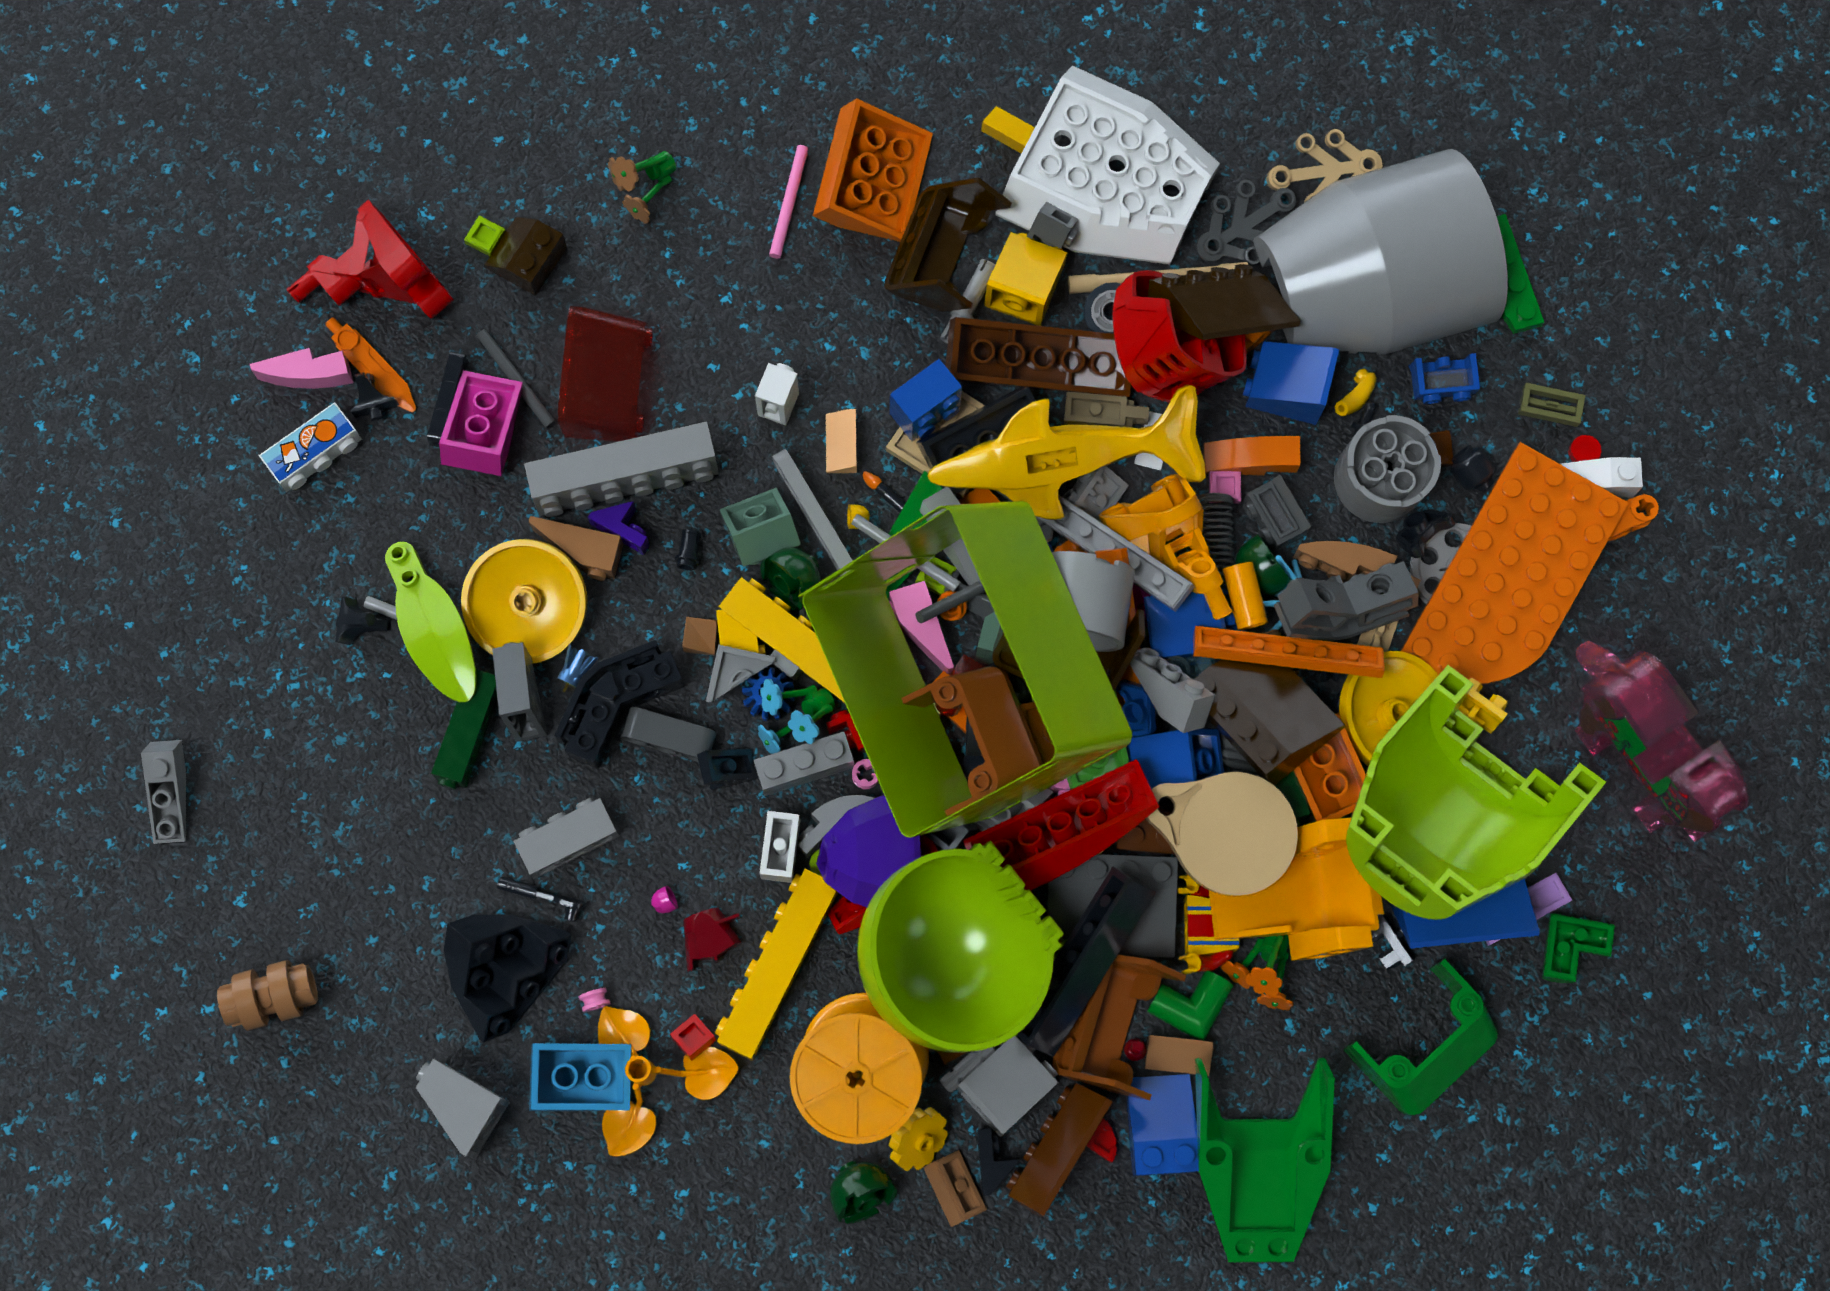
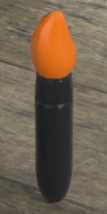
(883, 490)

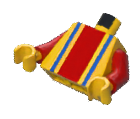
(1201, 948)

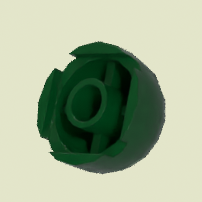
(1269, 573)
(790, 574)
(859, 1190)

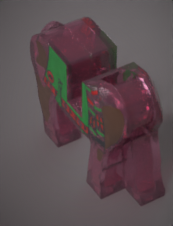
(1644, 716)

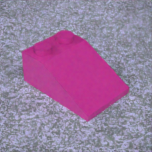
(480, 423)

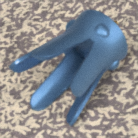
(572, 667)

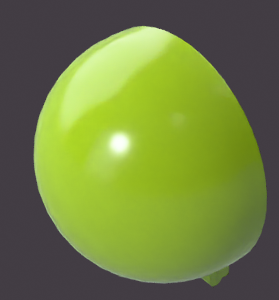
(956, 950)

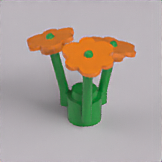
(1266, 980)

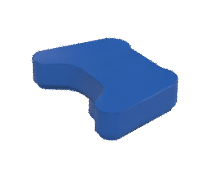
(1137, 708)

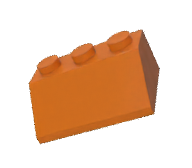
(1332, 778)

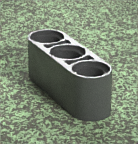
(667, 734)

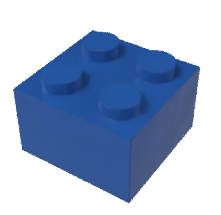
(926, 400)

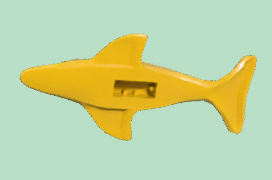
(1035, 459)

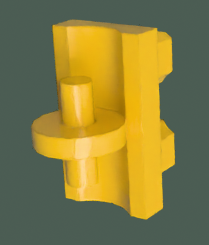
(1482, 711)

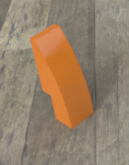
(1253, 455)

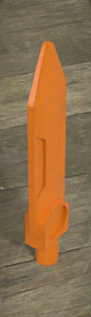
(368, 360)

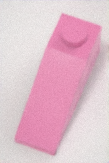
(926, 636)

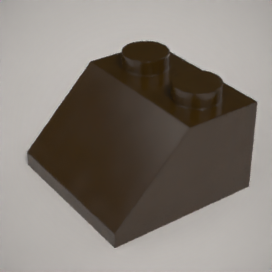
(527, 253)

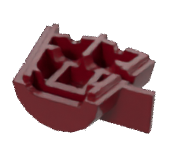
(708, 936)

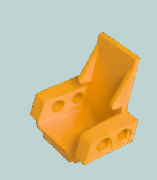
(1315, 902)

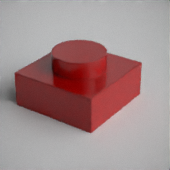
(692, 1037)

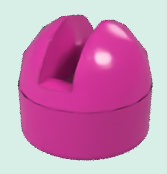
(664, 900)

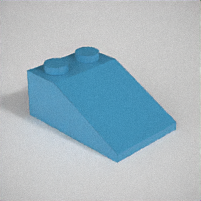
(579, 1077)

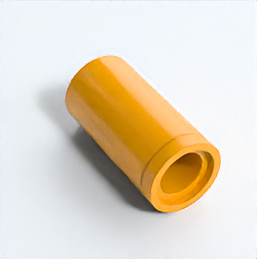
(1245, 596)

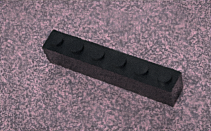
(1087, 958)

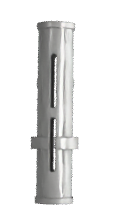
(973, 292)

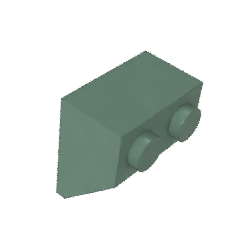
(760, 526)

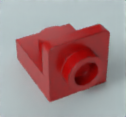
(842, 720)

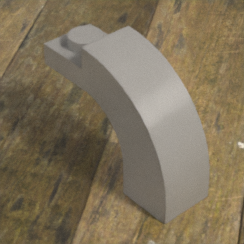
(826, 817)

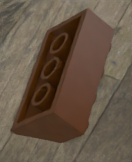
(1058, 1149)

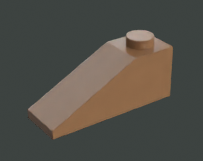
(588, 549)

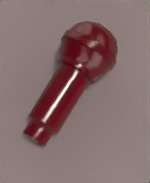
(1135, 1049)

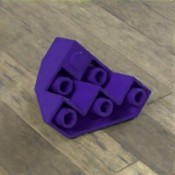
(864, 851)

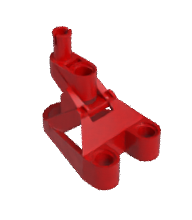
(392, 273)

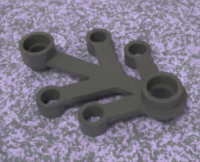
(1240, 226)

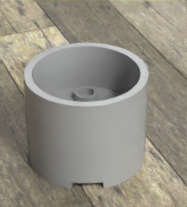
(1363, 476)
(1100, 595)

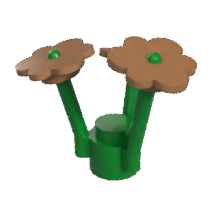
(625, 175)

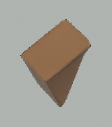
(700, 636)

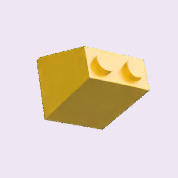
(1024, 278)

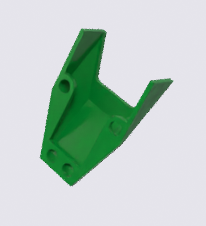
(1265, 1172)

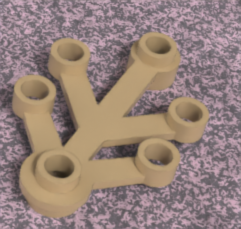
(1330, 169)

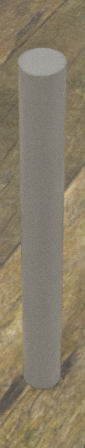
(928, 567)

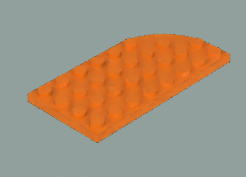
(1516, 570)

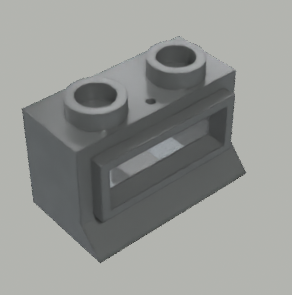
(1276, 514)

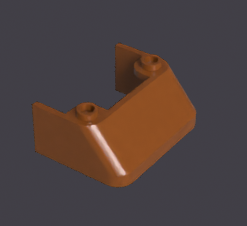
(995, 721)
(1098, 1036)

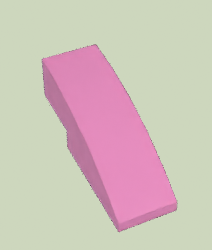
(304, 370)

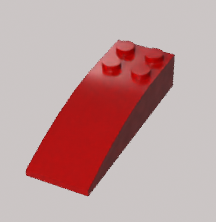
(1072, 825)

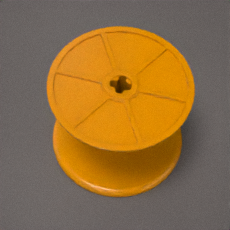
(856, 1073)

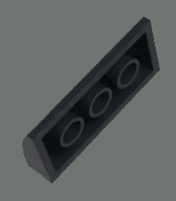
(973, 429)

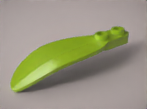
(431, 626)

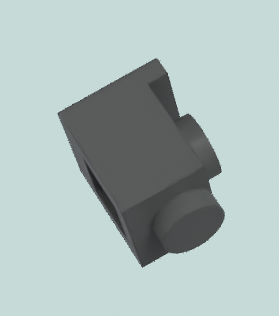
(1054, 226)

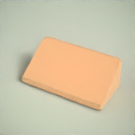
(841, 442)

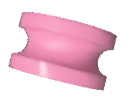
(863, 784)
(594, 999)

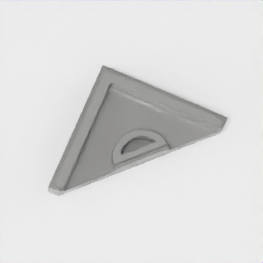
(734, 667)

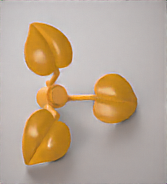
(705, 1079)

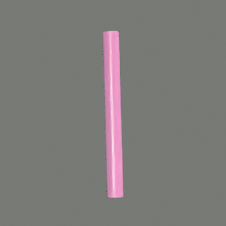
(788, 202)

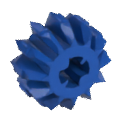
(754, 693)

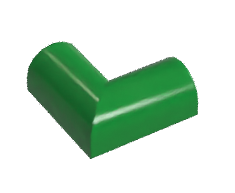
(1566, 939)
(1193, 1014)

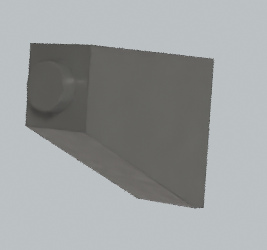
(518, 692)

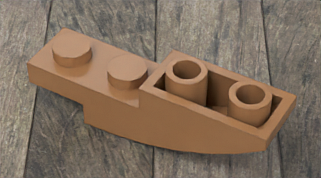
(1343, 558)

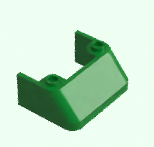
(1416, 1088)

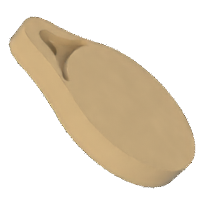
(1229, 831)

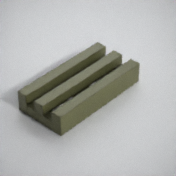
(1525, 410)

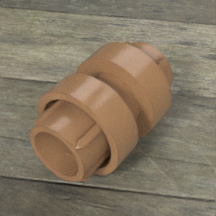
(253, 998)

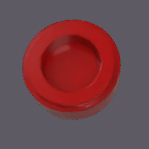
(1584, 448)

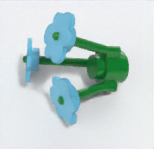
(815, 706)

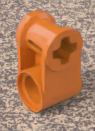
(1631, 519)

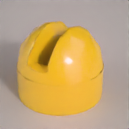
(853, 510)

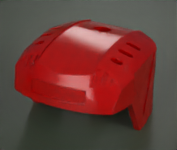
(1157, 354)

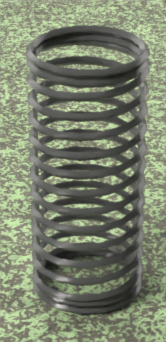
(1227, 502)

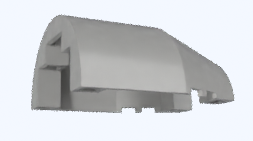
(1391, 257)

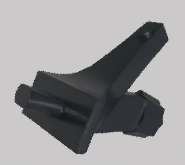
(370, 400)
(354, 622)

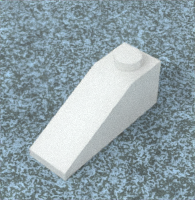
(1613, 474)

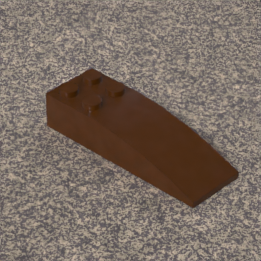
(1034, 357)

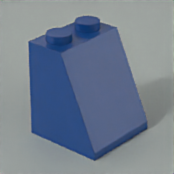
(1291, 380)
(1178, 756)

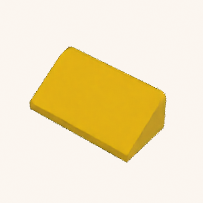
(1007, 129)

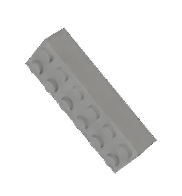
(622, 469)

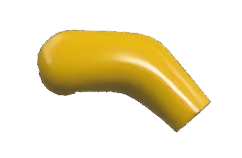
(1359, 395)

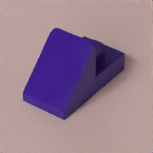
(615, 521)

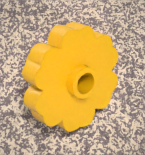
(918, 1139)

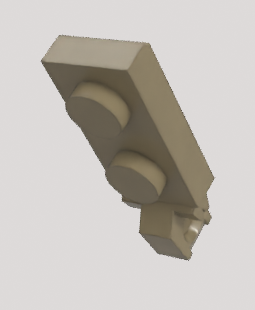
(1103, 410)

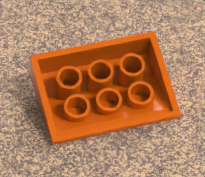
(872, 172)

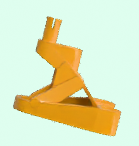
(1160, 518)

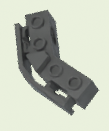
(1346, 609)

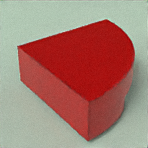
(1103, 1141)

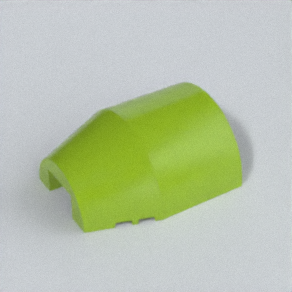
(1449, 818)

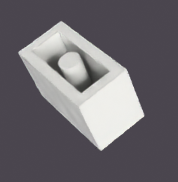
(777, 393)
(780, 846)

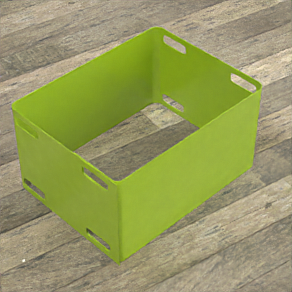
(1043, 632)

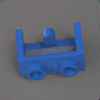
(1445, 379)

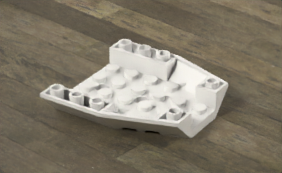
(1116, 211)

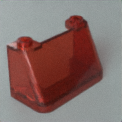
(602, 375)

